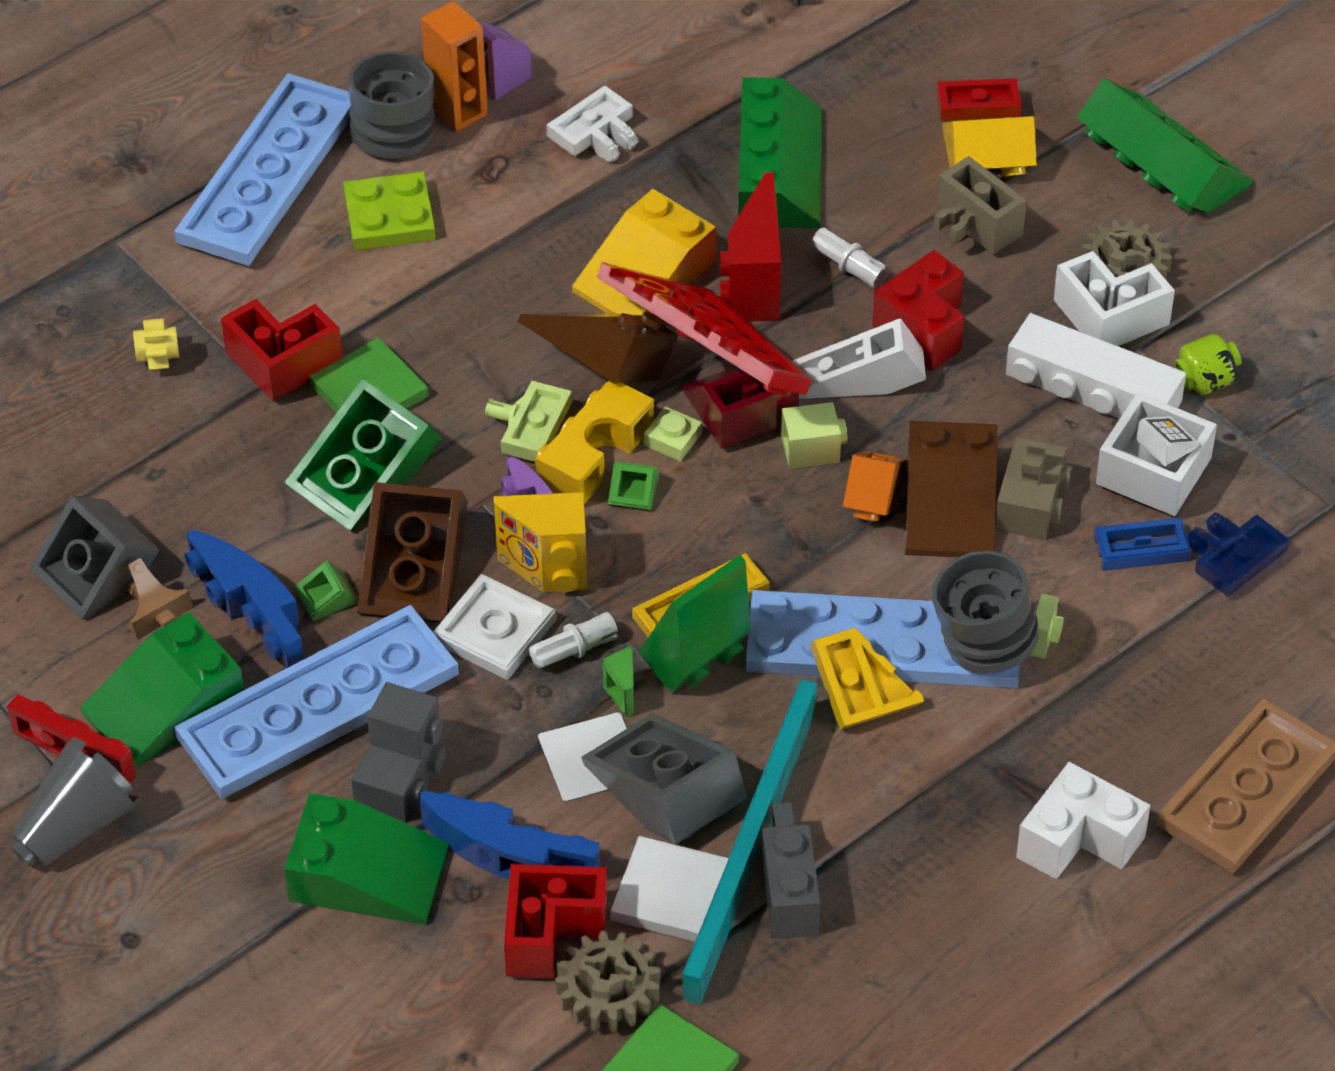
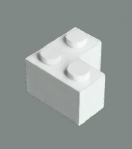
(1111, 305)
(1083, 814)

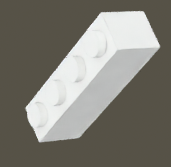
(1088, 368)

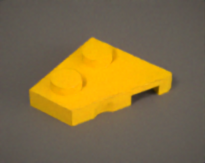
(859, 680)

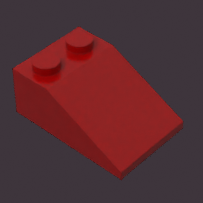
(754, 257)

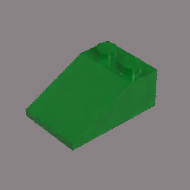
(362, 445)
(701, 628)
(162, 685)
(363, 862)

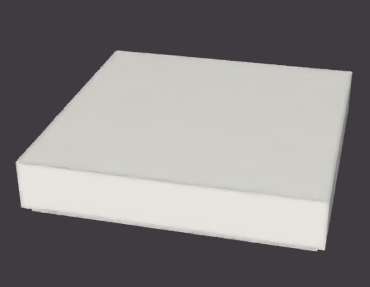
(494, 626)
(667, 888)

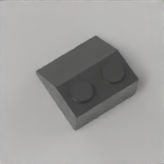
(90, 555)

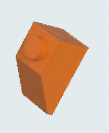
(873, 484)

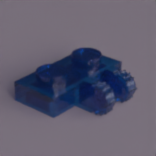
(1237, 551)

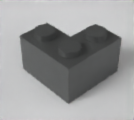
(401, 751)

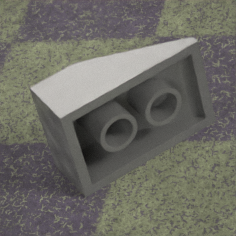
(668, 776)

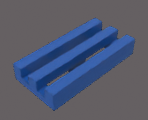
(1144, 549)

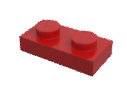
(978, 99)

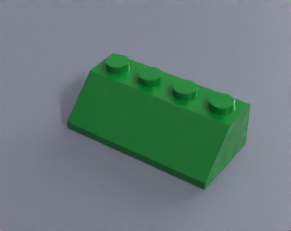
(781, 137)
(1161, 148)

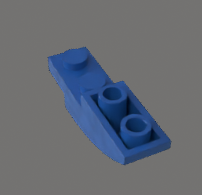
(247, 590)
(492, 842)

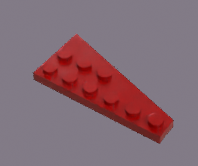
(710, 321)

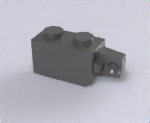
(790, 876)

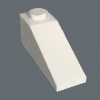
(865, 364)

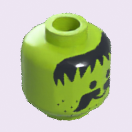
(1208, 364)

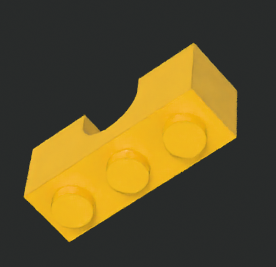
(610, 417)

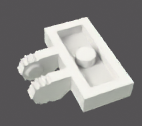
(591, 122)

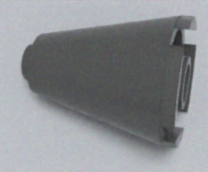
(71, 805)

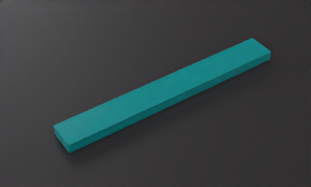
(749, 843)

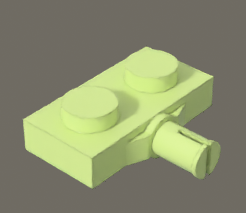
(531, 419)

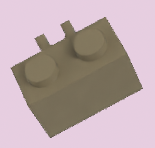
(979, 206)
(1031, 488)

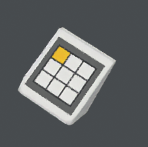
(1165, 438)

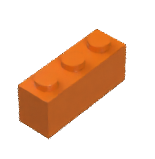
(456, 56)

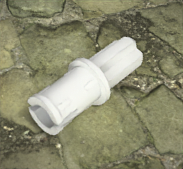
(850, 258)
(574, 640)

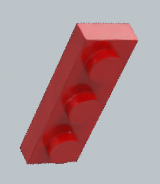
(51, 731)

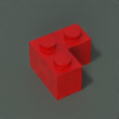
(927, 303)
(283, 353)
(550, 905)

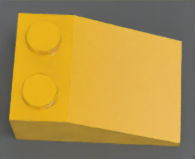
(653, 239)

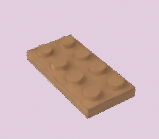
(1247, 785)

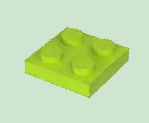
(389, 211)

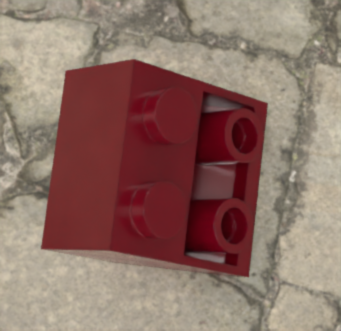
(737, 405)

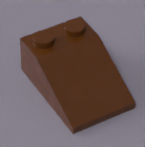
(612, 345)
(950, 488)
(412, 550)

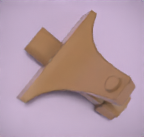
(155, 602)

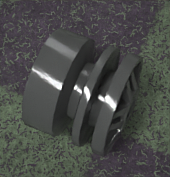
(391, 104)
(985, 611)

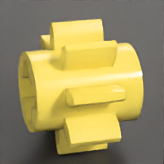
(156, 344)

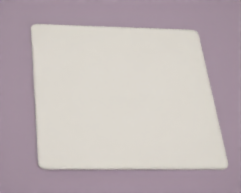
(566, 747)

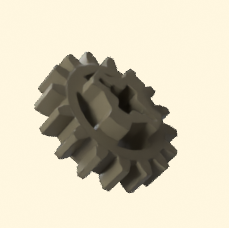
(1128, 248)
(613, 977)

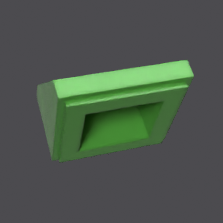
(633, 485)
(326, 591)
(619, 679)

